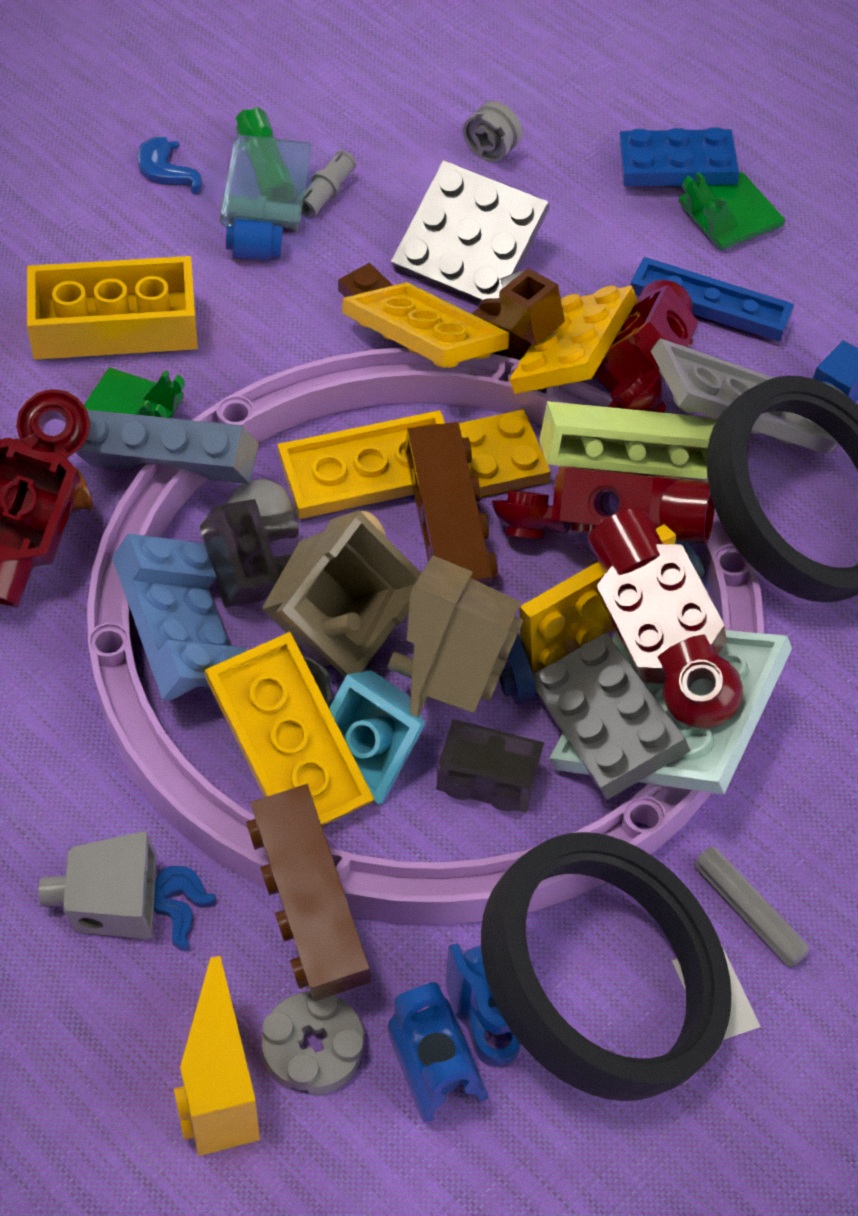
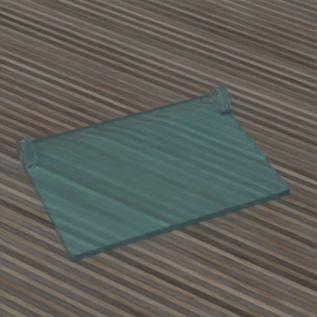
(265, 180)

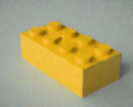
(111, 307)

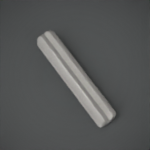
(752, 906)

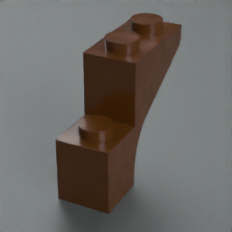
(526, 309)

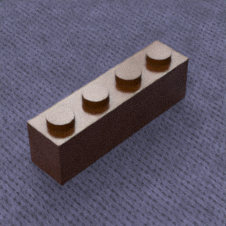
(448, 498)
(310, 893)

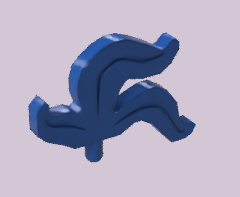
(183, 881)

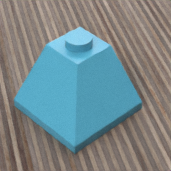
(376, 728)

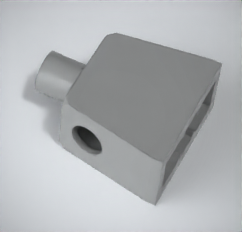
(107, 887)

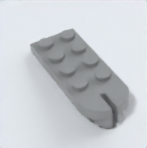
(712, 384)

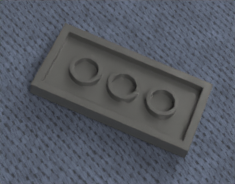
(608, 715)

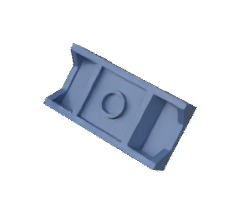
(173, 609)

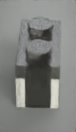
(489, 766)

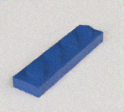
(721, 300)

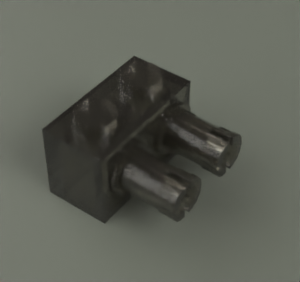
(241, 550)

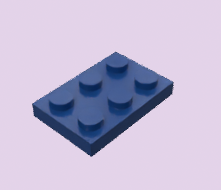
(675, 153)

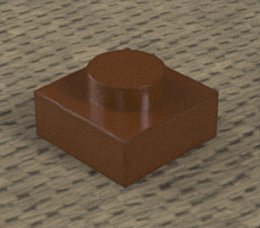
(362, 280)

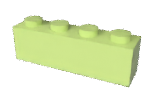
(626, 440)

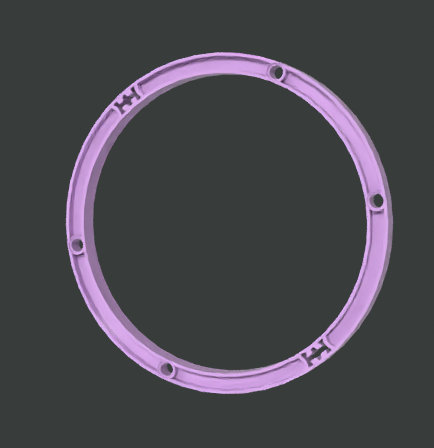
(216, 824)

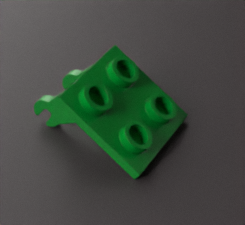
(729, 211)
(135, 395)

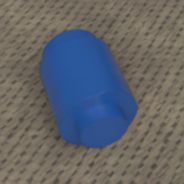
(254, 239)

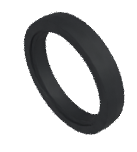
(736, 499)
(537, 1021)

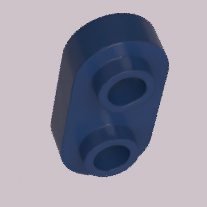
(517, 675)

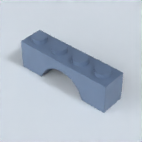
(201, 447)

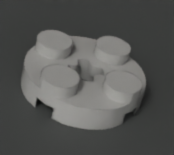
(303, 1068)

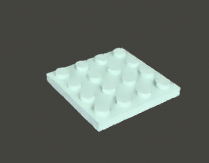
(717, 749)

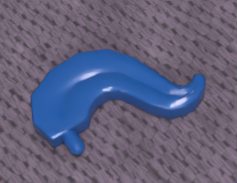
(154, 166)

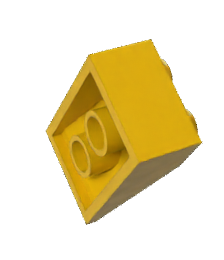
(217, 1091)

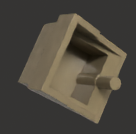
(343, 593)
(458, 636)

